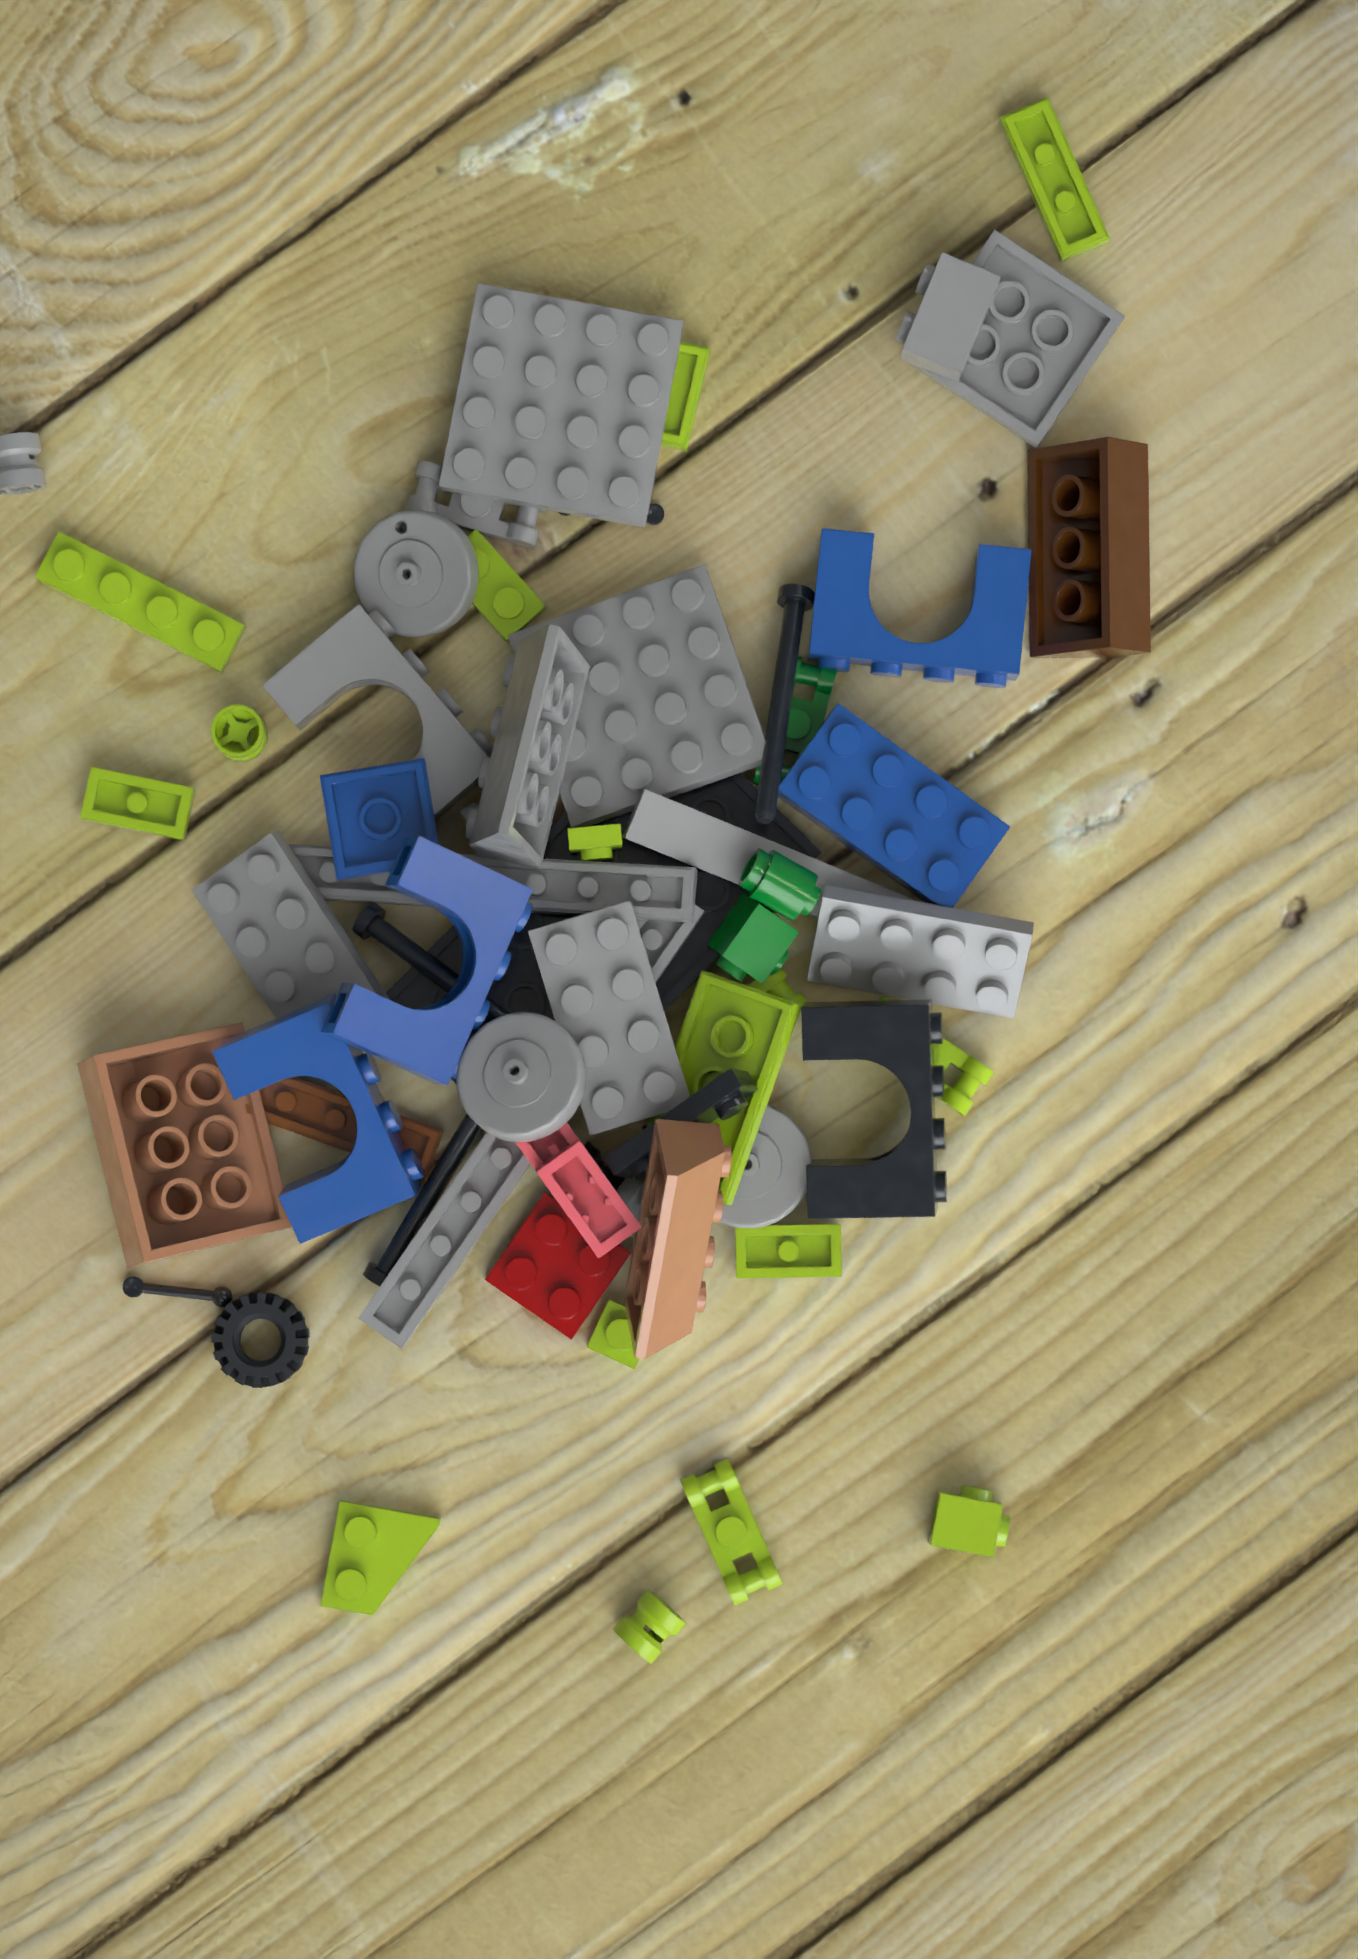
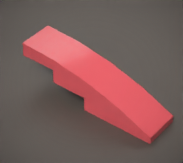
(581, 1189)

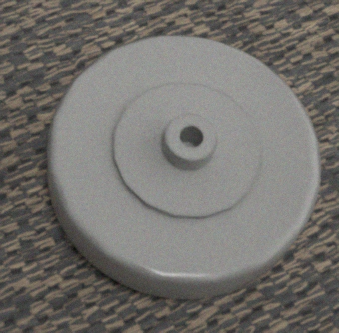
(416, 572)
(521, 1077)
(773, 1174)

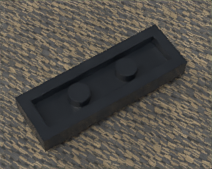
(720, 1098)

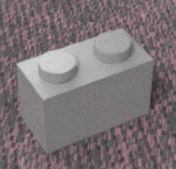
(948, 316)

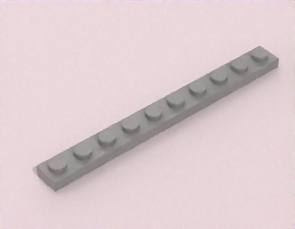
(476, 1197)

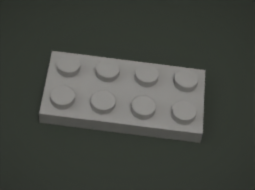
(282, 928)
(919, 951)
(613, 1011)

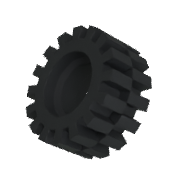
(228, 1336)

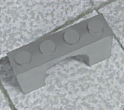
(360, 654)

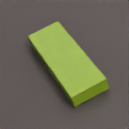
(1054, 179)

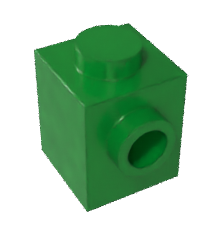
(752, 941)

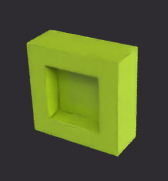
(595, 842)
(613, 1335)

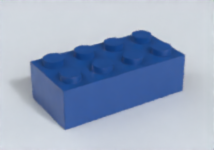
(891, 809)

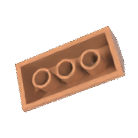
(675, 1238)

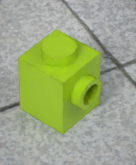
(969, 1522)

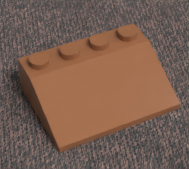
(179, 1150)

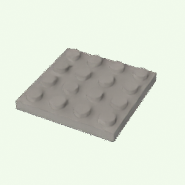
(561, 405)
(659, 698)

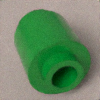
(780, 884)

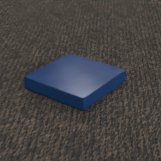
(374, 813)

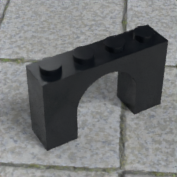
(902, 1040)

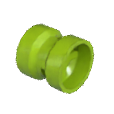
(233, 726)
(658, 1617)

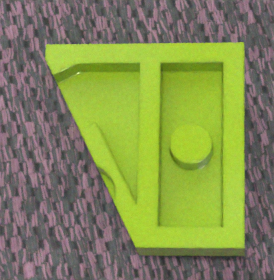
(371, 1554)

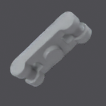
(472, 511)

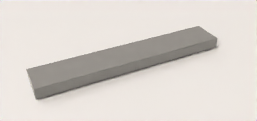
(722, 846)

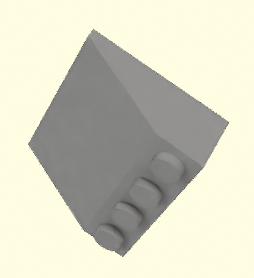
(529, 749)

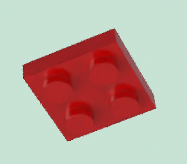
(555, 1269)

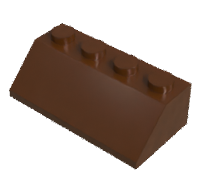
(1089, 549)

